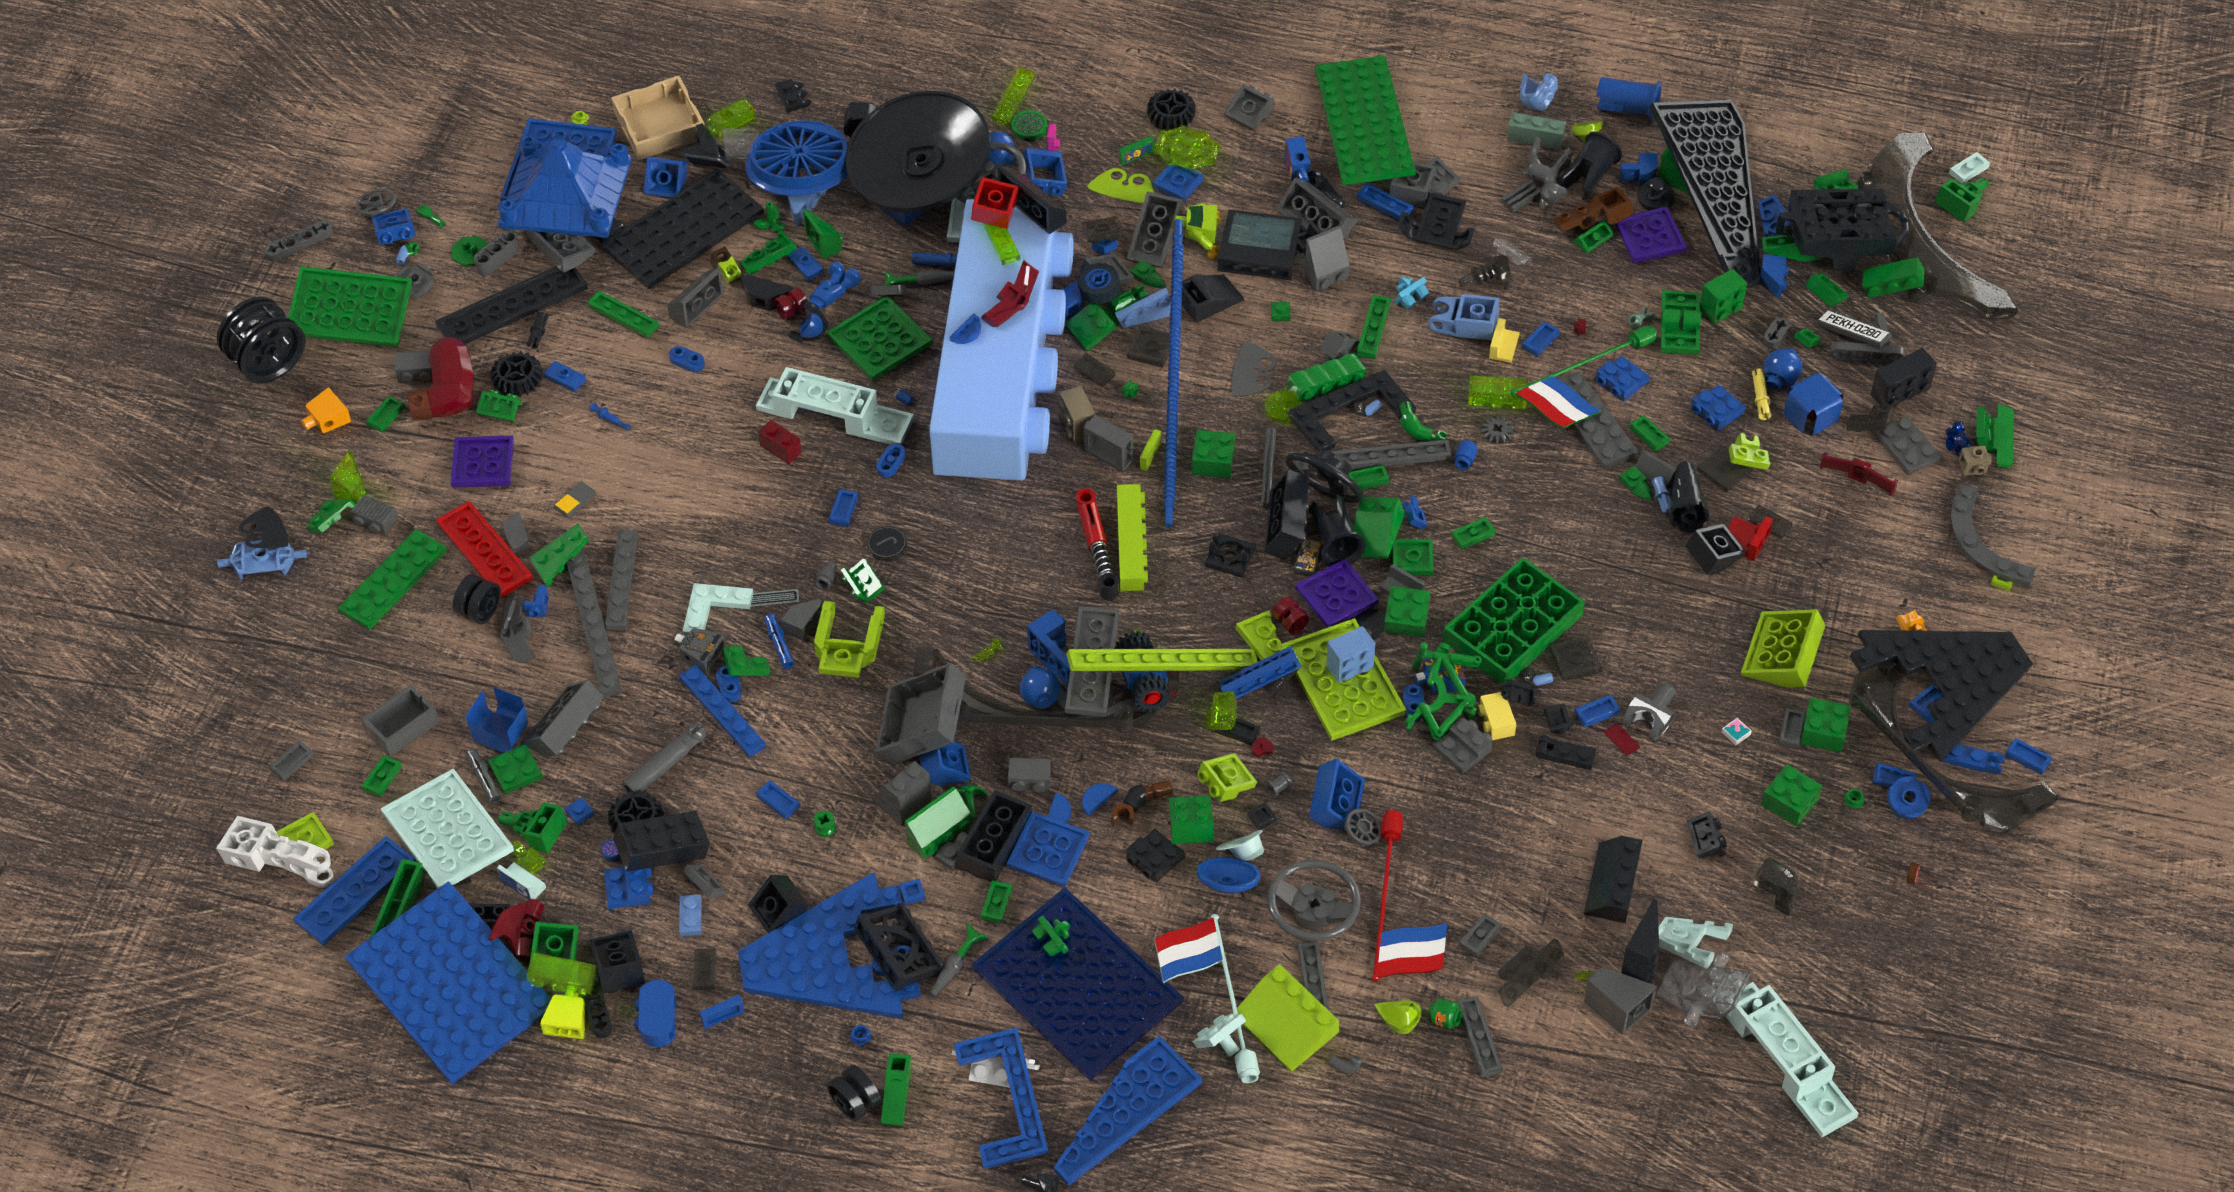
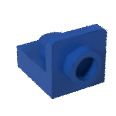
(539, 605)

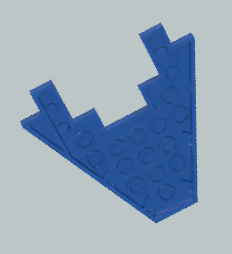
(810, 959)

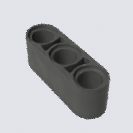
(497, 252)

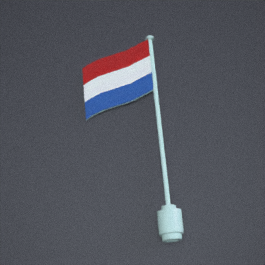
(1193, 951)

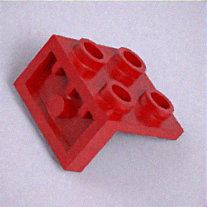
(1751, 536)

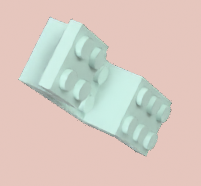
(835, 398)
(1796, 1053)

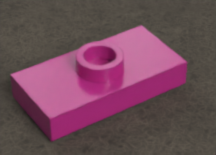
(1053, 142)

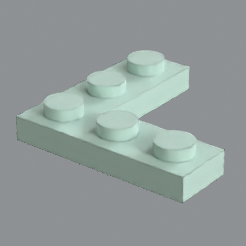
(713, 595)

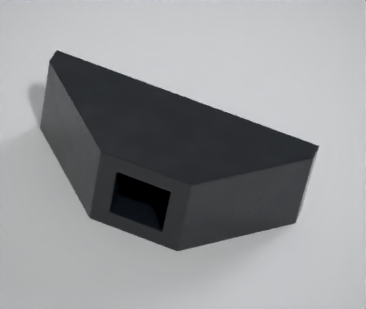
(762, 292)

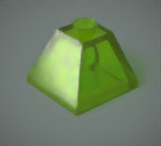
(347, 480)

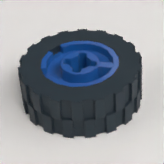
(1099, 283)

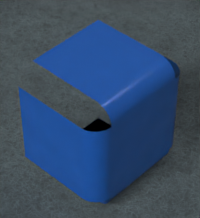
(1813, 393)
(501, 728)

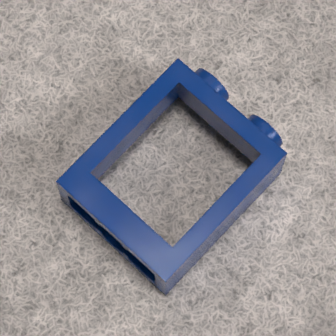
(1051, 160)

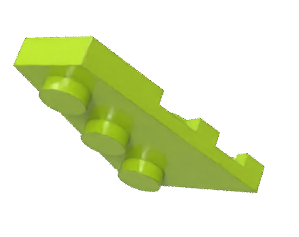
(1260, 635)

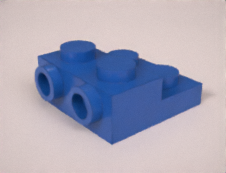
(393, 226)
(1621, 378)
(1717, 407)
(627, 888)

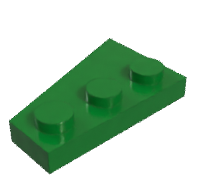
(555, 555)

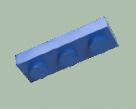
(1383, 201)

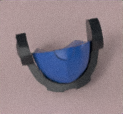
(812, 327)

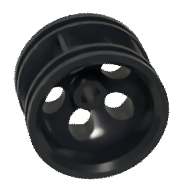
(246, 342)

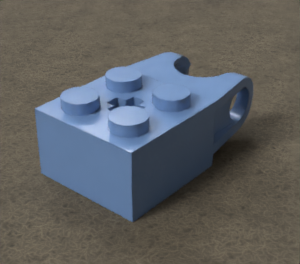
(1466, 316)

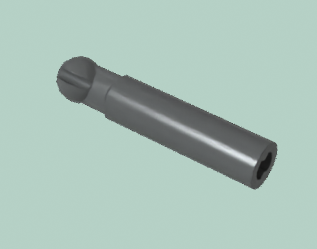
(664, 759)

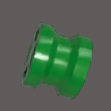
(828, 827)

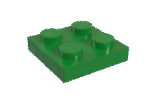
(1090, 325)
(1414, 556)
(515, 769)

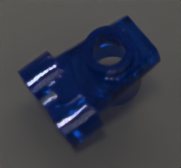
(1956, 438)

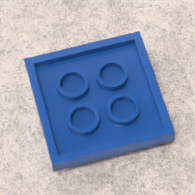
(1048, 849)

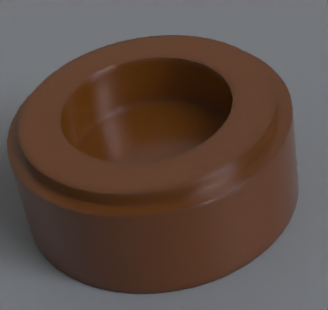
(1913, 873)

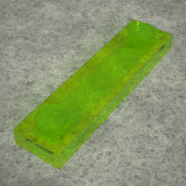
(1013, 96)
(1002, 243)

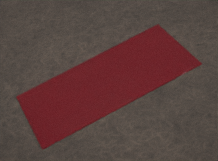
(1621, 739)

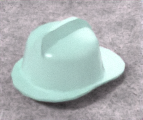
(1246, 847)

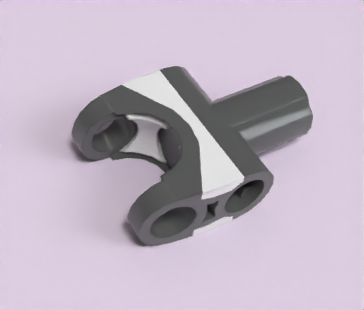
(1652, 710)

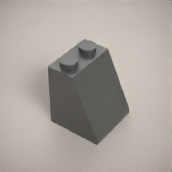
(905, 793)
(1619, 998)

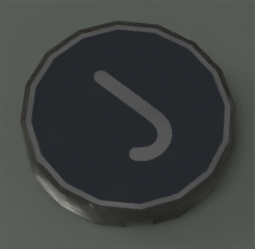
(886, 544)

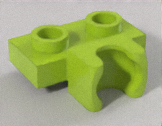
(1748, 453)

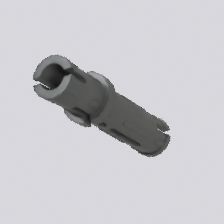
(474, 759)

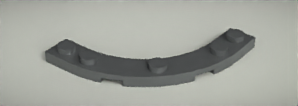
(1974, 548)

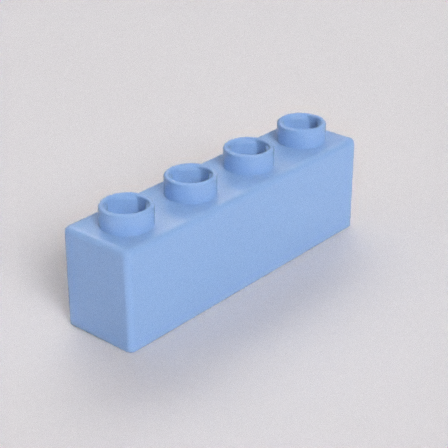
(989, 387)

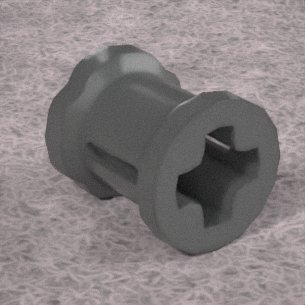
(1278, 784)

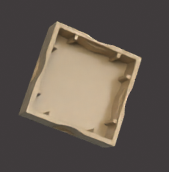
(657, 117)

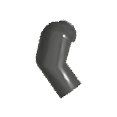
(1346, 1066)

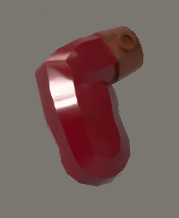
(451, 382)

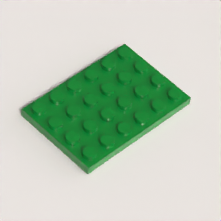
(350, 306)

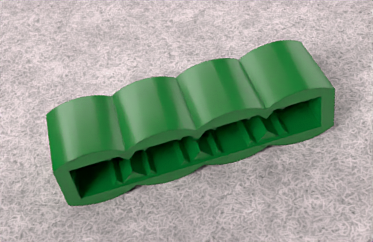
(1326, 377)

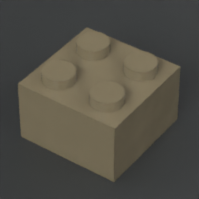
(1074, 412)

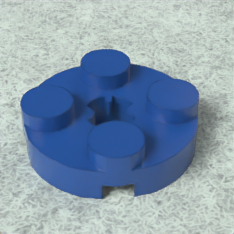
(1900, 806)

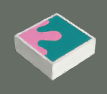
(1736, 731)

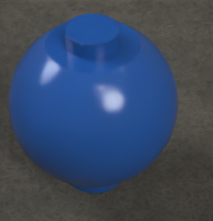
(1000, 156)
(1782, 368)
(1039, 687)

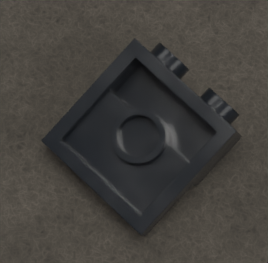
(1154, 855)

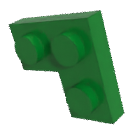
(739, 665)

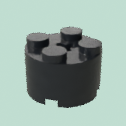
(855, 114)

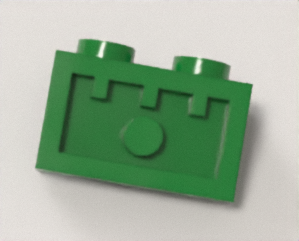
(498, 406)

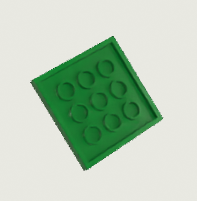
(879, 338)

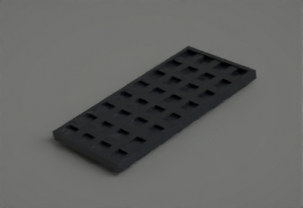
(682, 228)

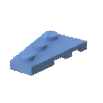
(1146, 310)

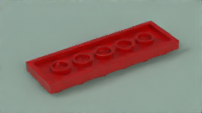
(484, 548)

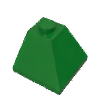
(822, 235)

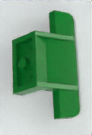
(1997, 433)

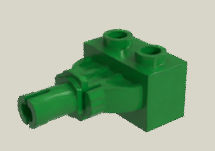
(1961, 199)
(537, 827)

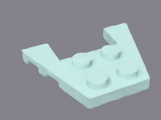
(1683, 936)

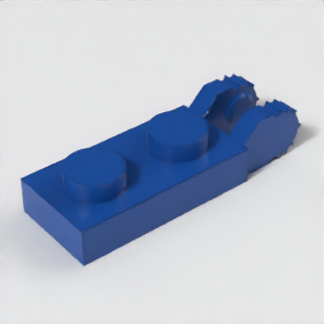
(1975, 759)

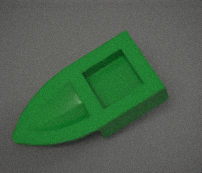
(1147, 275)
(1636, 483)

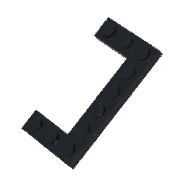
(1307, 415)

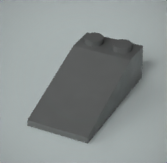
(1155, 229)

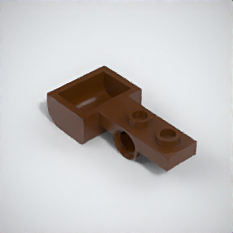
(1611, 205)

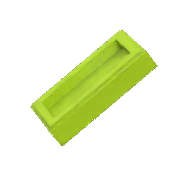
(1150, 450)

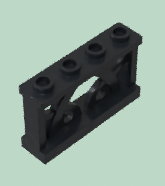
(906, 930)

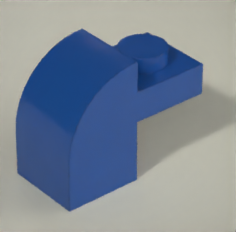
(1642, 171)

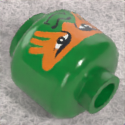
(1445, 1013)

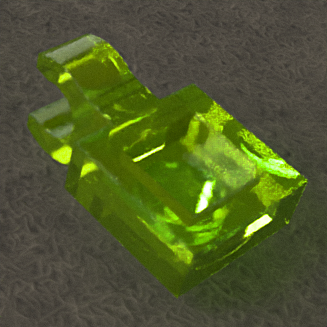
(528, 860)

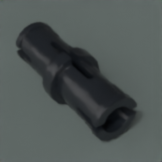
(537, 330)

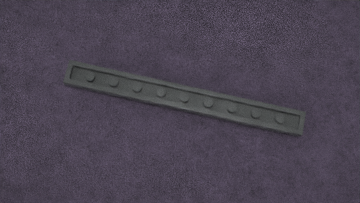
(593, 625)

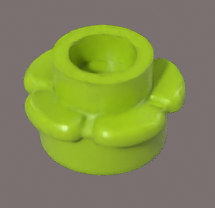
(580, 118)

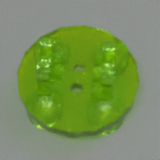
(1279, 412)

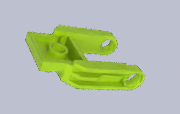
(846, 656)

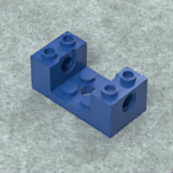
(1045, 642)

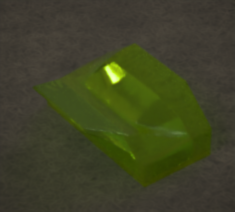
(1222, 712)

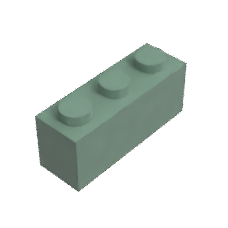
(1525, 128)

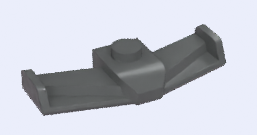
(516, 630)

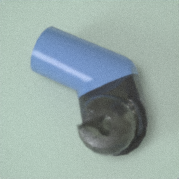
(1368, 410)
(1535, 679)

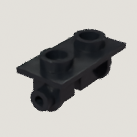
(1518, 693)

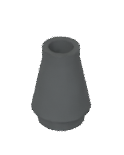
(825, 577)

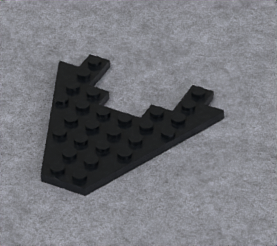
(1964, 666)

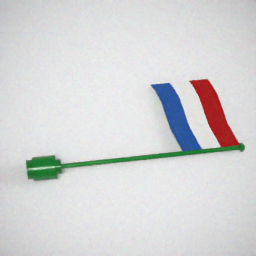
(1559, 401)

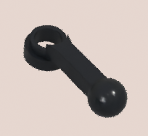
(1325, 186)

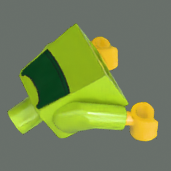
(1201, 226)

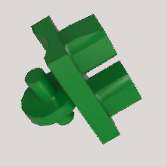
(1044, 929)

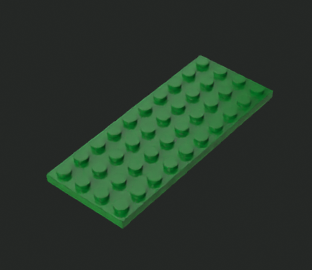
(1364, 120)

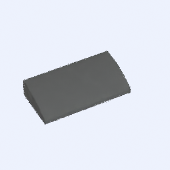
(562, 249)

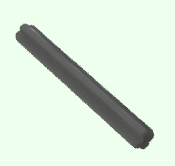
(1268, 467)

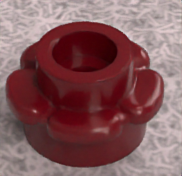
(1580, 326)

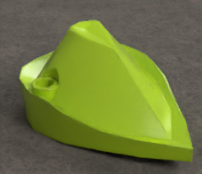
(1583, 129)
(1400, 1015)

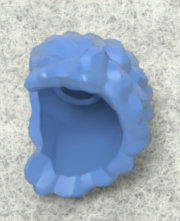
(1537, 95)

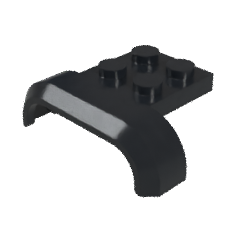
(1439, 223)

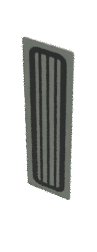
(775, 597)

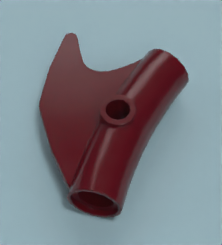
(518, 927)

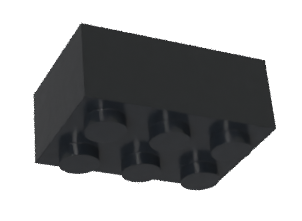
(1903, 378)

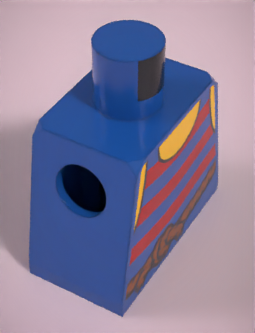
(1297, 165)

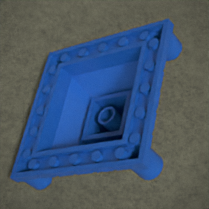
(565, 189)

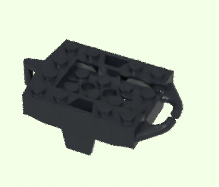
(1842, 224)

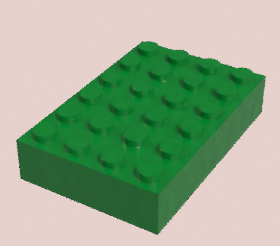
(1514, 621)

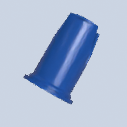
(1628, 96)

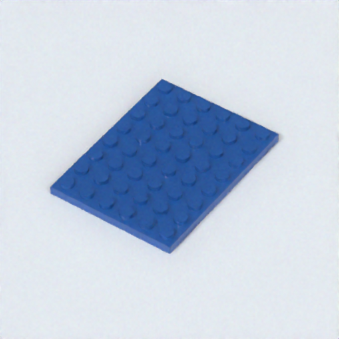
(449, 982)

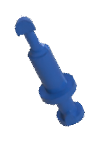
(604, 414)

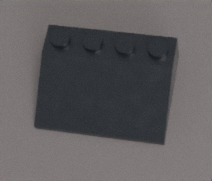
(1642, 948)

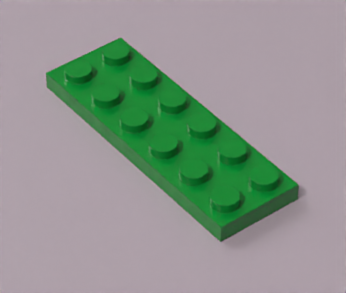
(392, 579)

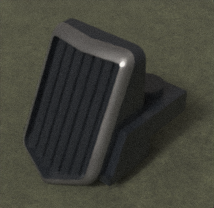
(707, 152)

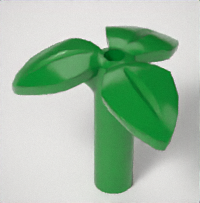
(773, 215)
(969, 792)

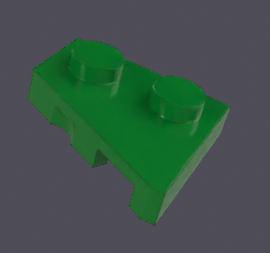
(328, 515)

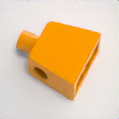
(326, 412)

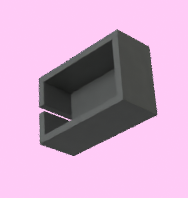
(400, 720)

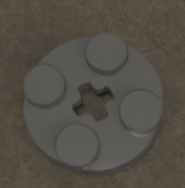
(424, 276)

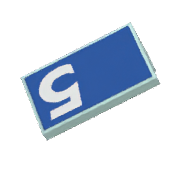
(521, 881)

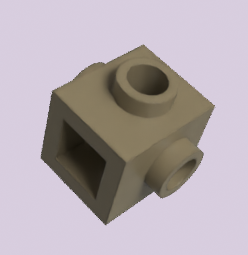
(1974, 460)

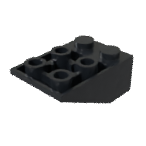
(1208, 295)

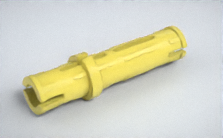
(1762, 400)

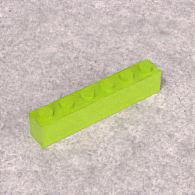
(1130, 537)

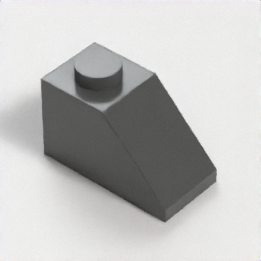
(1338, 344)
(801, 618)

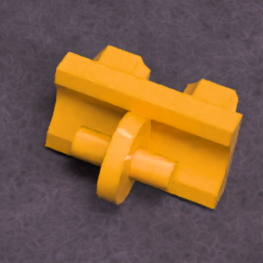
(1911, 622)

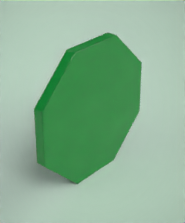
(466, 248)

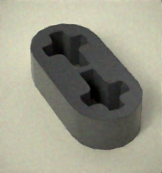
(888, 290)
(1779, 334)

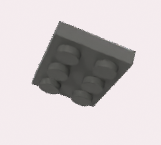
(1908, 445)

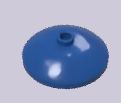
(1228, 875)

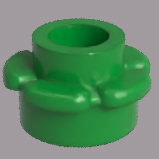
(1130, 389)
(1854, 794)

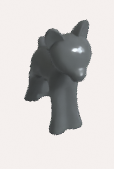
(1541, 173)

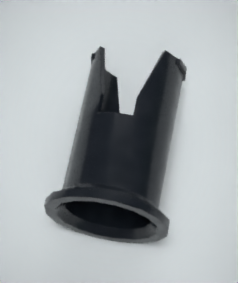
(1592, 162)
(1337, 534)

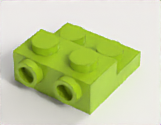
(1226, 777)

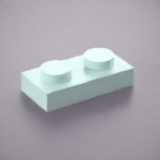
(1969, 168)

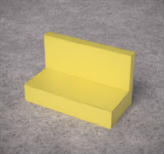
(1503, 343)

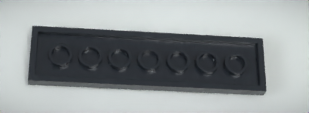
(511, 304)

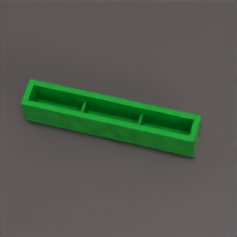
(401, 894)

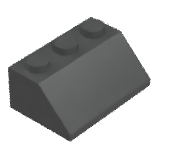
(696, 298)

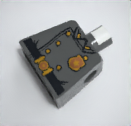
(700, 648)

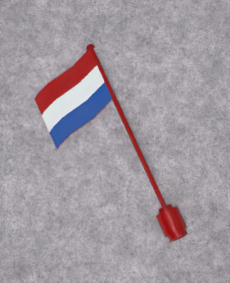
(1408, 948)

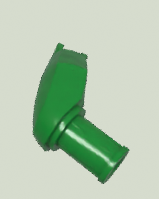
(1415, 429)

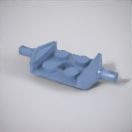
(245, 559)

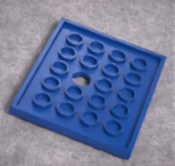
(586, 137)

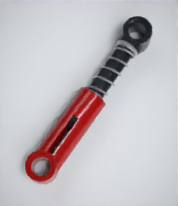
(1097, 542)

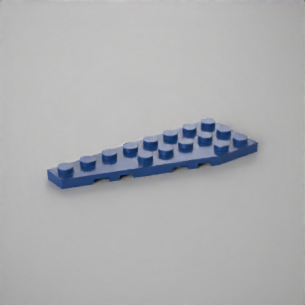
(1139, 1094)

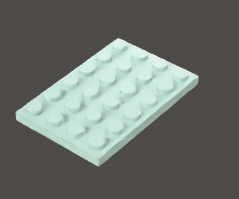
(447, 829)

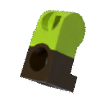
(726, 264)

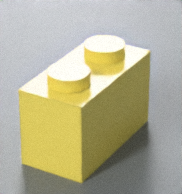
(1497, 716)

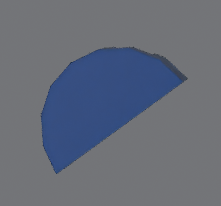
(967, 331)
(1097, 796)
(1060, 809)

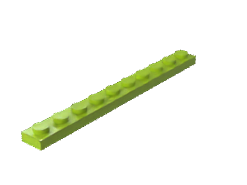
(1160, 659)

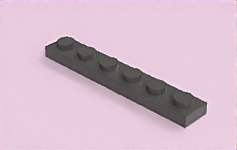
(621, 580)

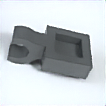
(947, 854)

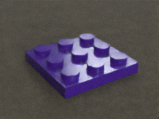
(1651, 235)
(482, 461)
(1336, 594)

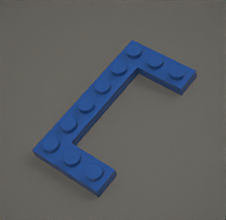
(1032, 1137)

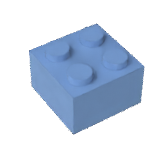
(1350, 654)

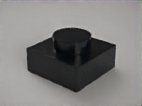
(1261, 816)

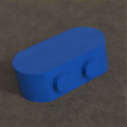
(656, 1013)

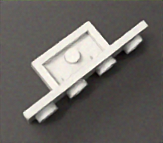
(993, 1071)

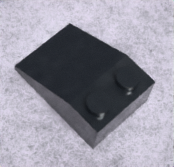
(617, 962)

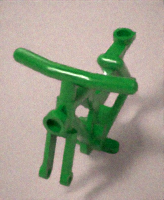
(1464, 699)

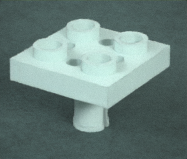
(1220, 1033)

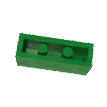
(1893, 277)

